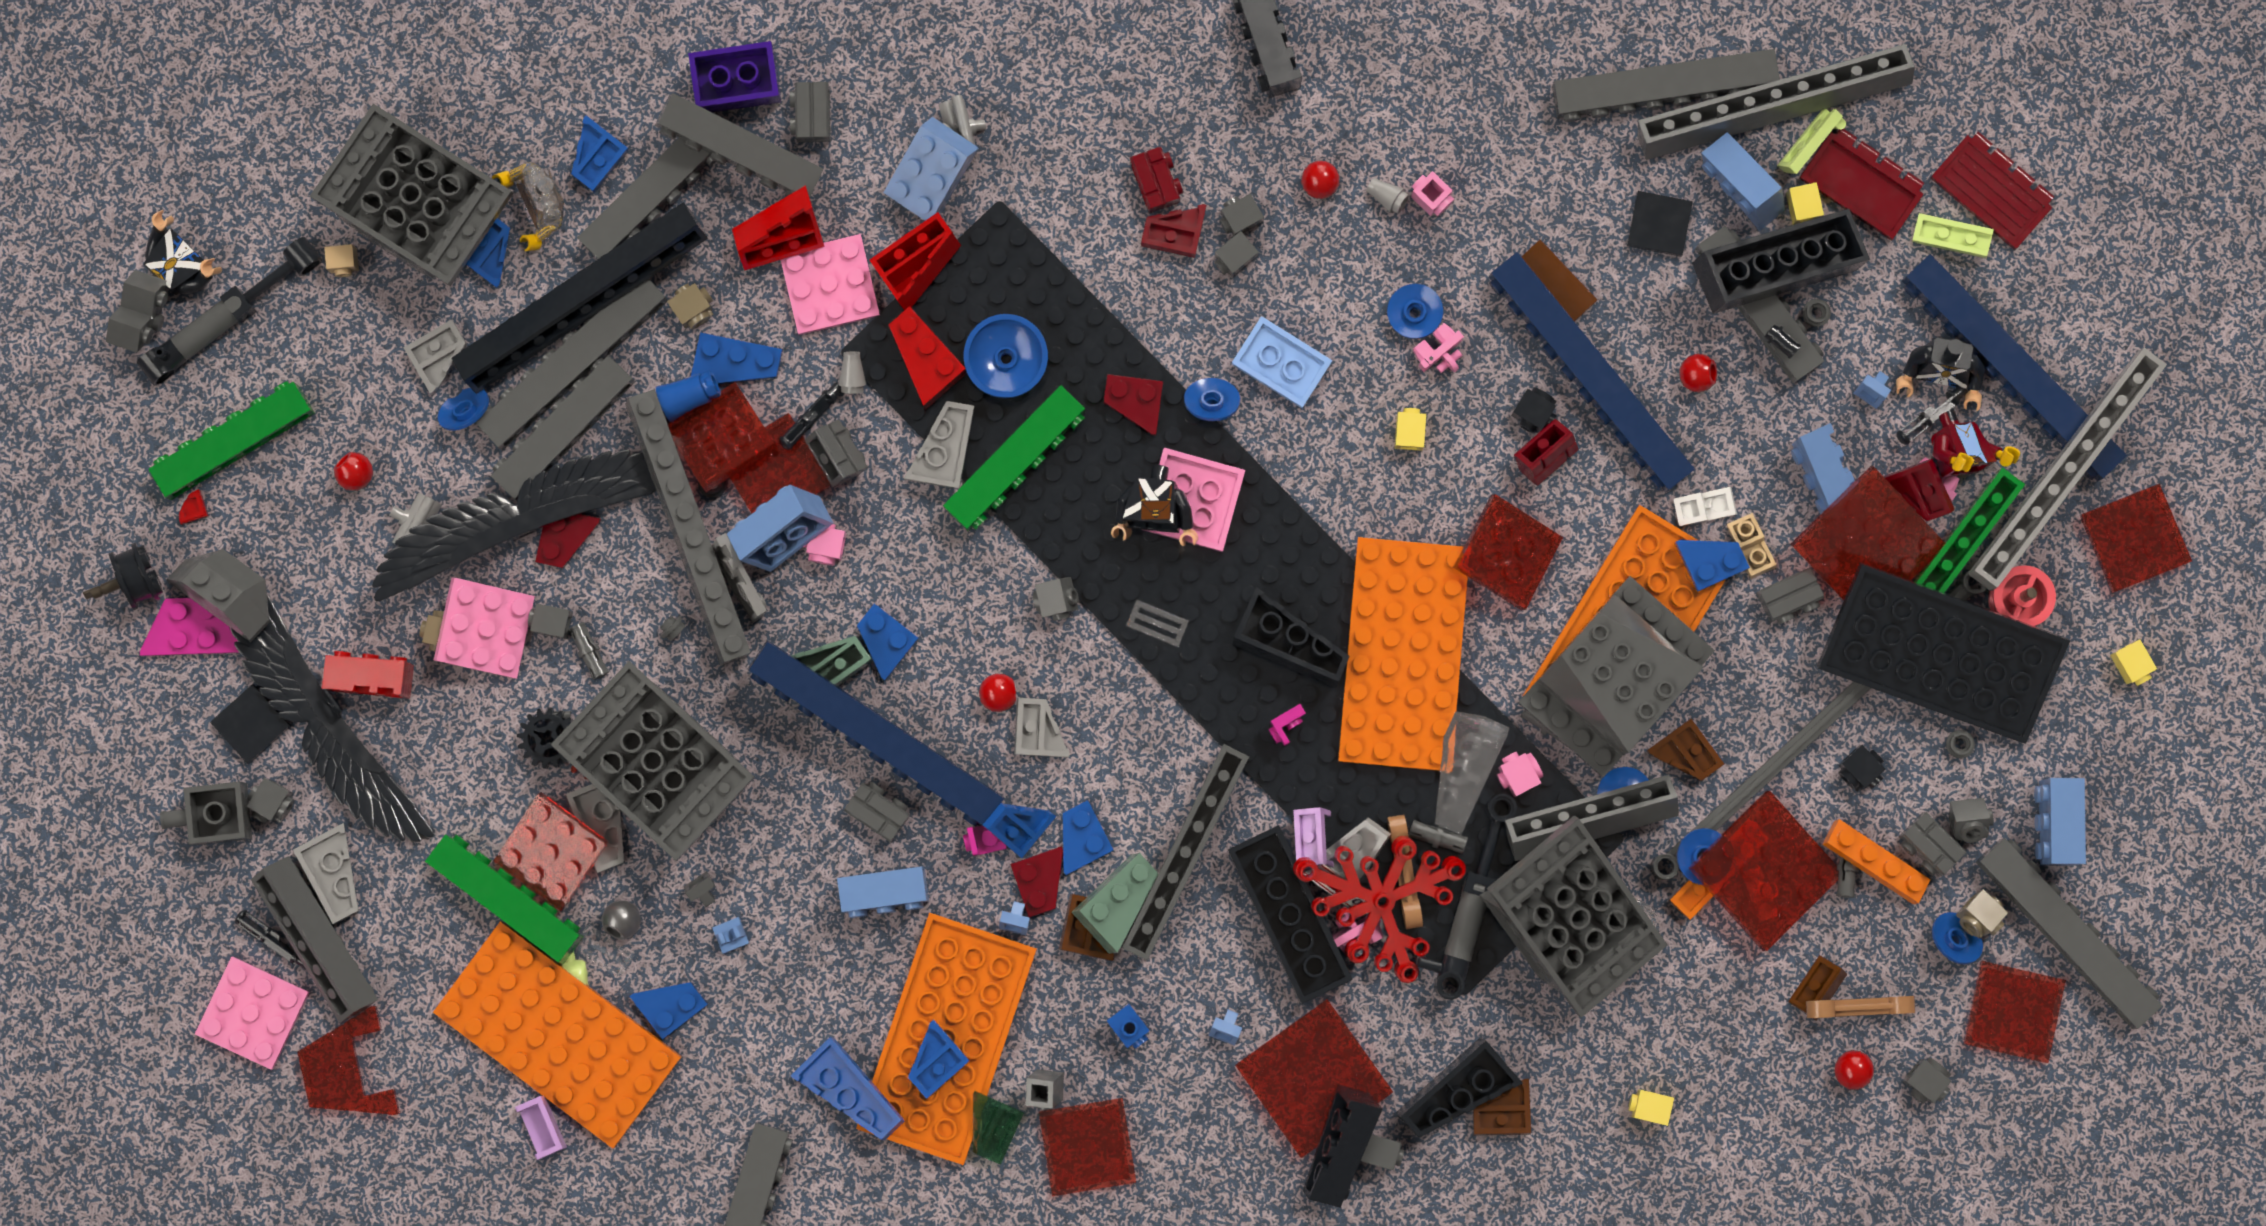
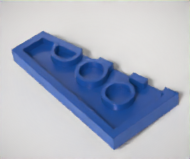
(844, 1085)

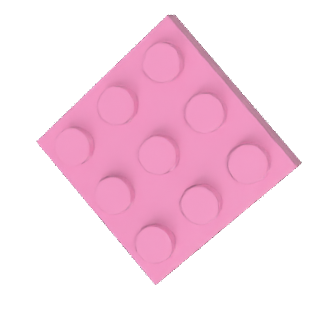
(830, 285)
(1211, 492)
(483, 628)
(252, 1013)

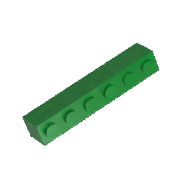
(231, 440)
(1014, 459)
(1970, 531)
(505, 899)

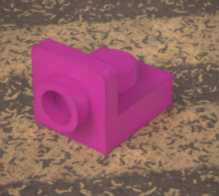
(1290, 720)
(982, 841)

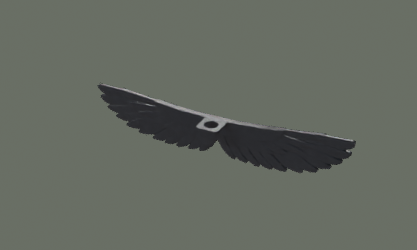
(493, 520)
(339, 754)

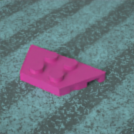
(187, 629)

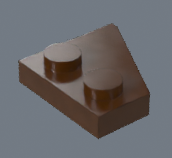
(1687, 751)
(1077, 938)
(1505, 1114)

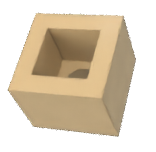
(341, 260)

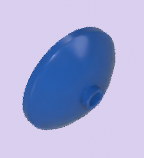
(1002, 336)

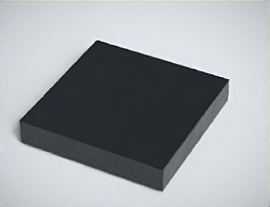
(1659, 223)
(250, 724)

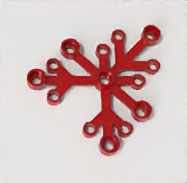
(1351, 888)

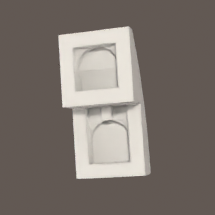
(1705, 506)

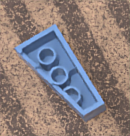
(1822, 465)

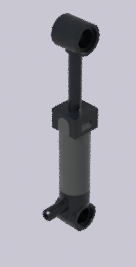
(233, 307)
(1470, 911)

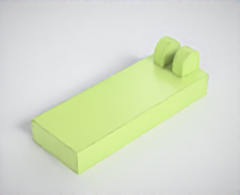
(1811, 140)
(1953, 235)

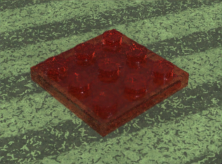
(721, 437)
(779, 469)
(2135, 538)
(1508, 552)
(551, 851)
(2014, 1012)
(1087, 1147)

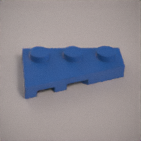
(735, 359)

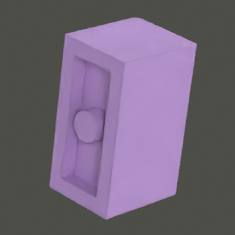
(1310, 835)
(541, 1126)

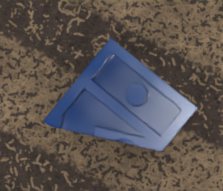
(596, 155)
(490, 253)
(1711, 561)
(885, 639)
(1018, 826)
(1082, 838)
(669, 1006)
(936, 1061)

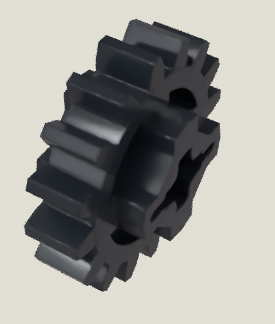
(542, 750)

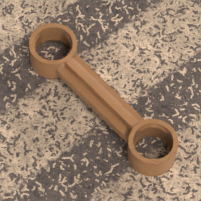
(1410, 904)
(1860, 1007)

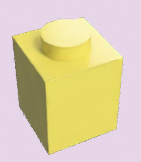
(1804, 203)
(1410, 429)
(2134, 663)
(1651, 1107)

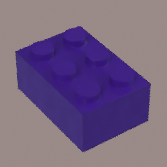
(735, 77)

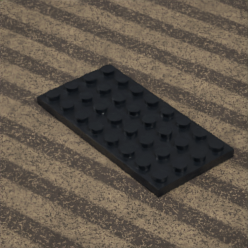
(1943, 653)

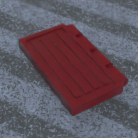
(1863, 185)
(1992, 191)

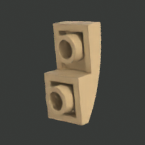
(1752, 543)

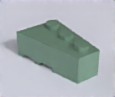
(836, 660)
(1116, 902)

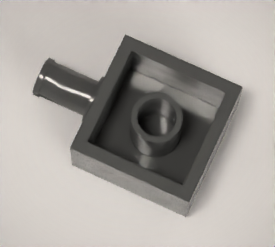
(213, 814)

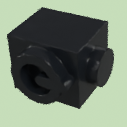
(1535, 410)
(1861, 768)

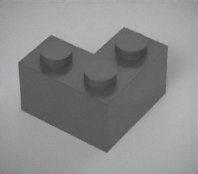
(139, 312)

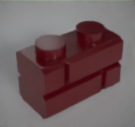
(1155, 179)
(1546, 452)

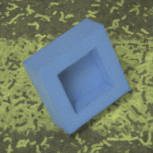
(1873, 389)
(1015, 921)
(730, 935)
(1225, 1029)

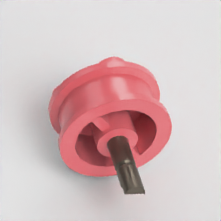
(2024, 595)

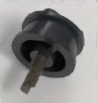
(131, 576)

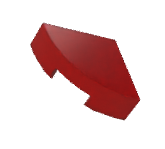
(193, 508)

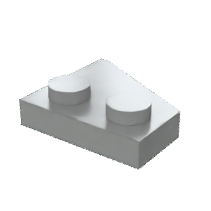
(434, 354)
(1036, 730)

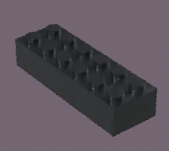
(1780, 261)
(1286, 914)

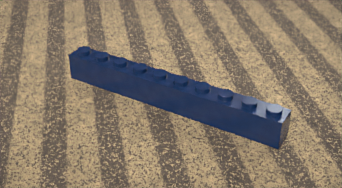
(2004, 359)
(1590, 372)
(875, 733)

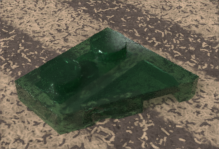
(993, 1127)

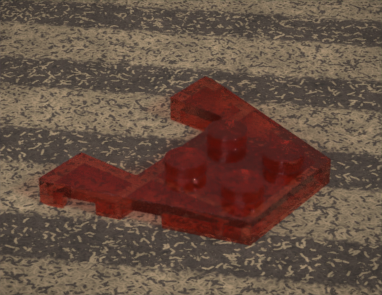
(334, 1074)

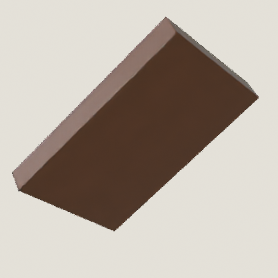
(1559, 280)

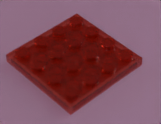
(1870, 527)
(1766, 871)
(1301, 1070)

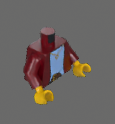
(1964, 450)

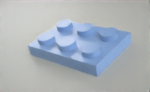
(1281, 362)

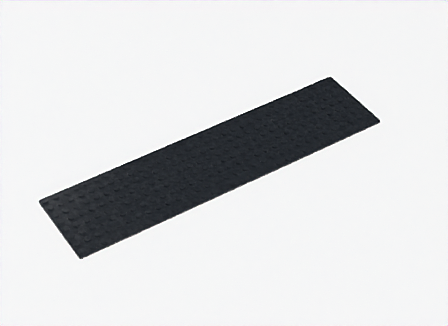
(1272, 544)

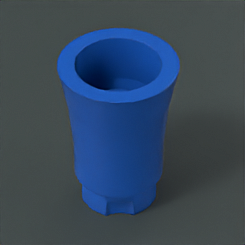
(687, 394)

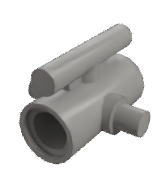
(956, 118)
(417, 514)

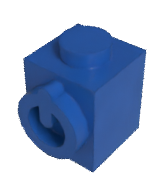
(1129, 1027)

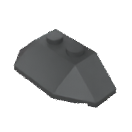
(225, 590)

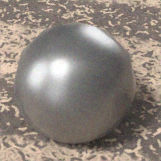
(621, 919)

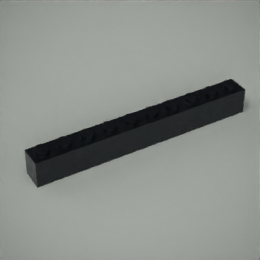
(579, 298)

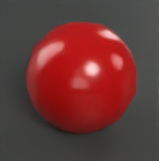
(1320, 179)
(1698, 373)
(353, 471)
(997, 692)
(1854, 1070)

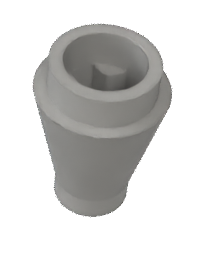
(1388, 195)
(852, 375)

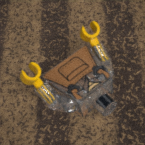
(540, 198)

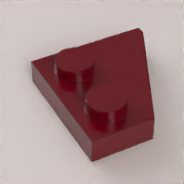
(1175, 232)
(1135, 399)
(1922, 489)
(563, 538)
(1039, 880)

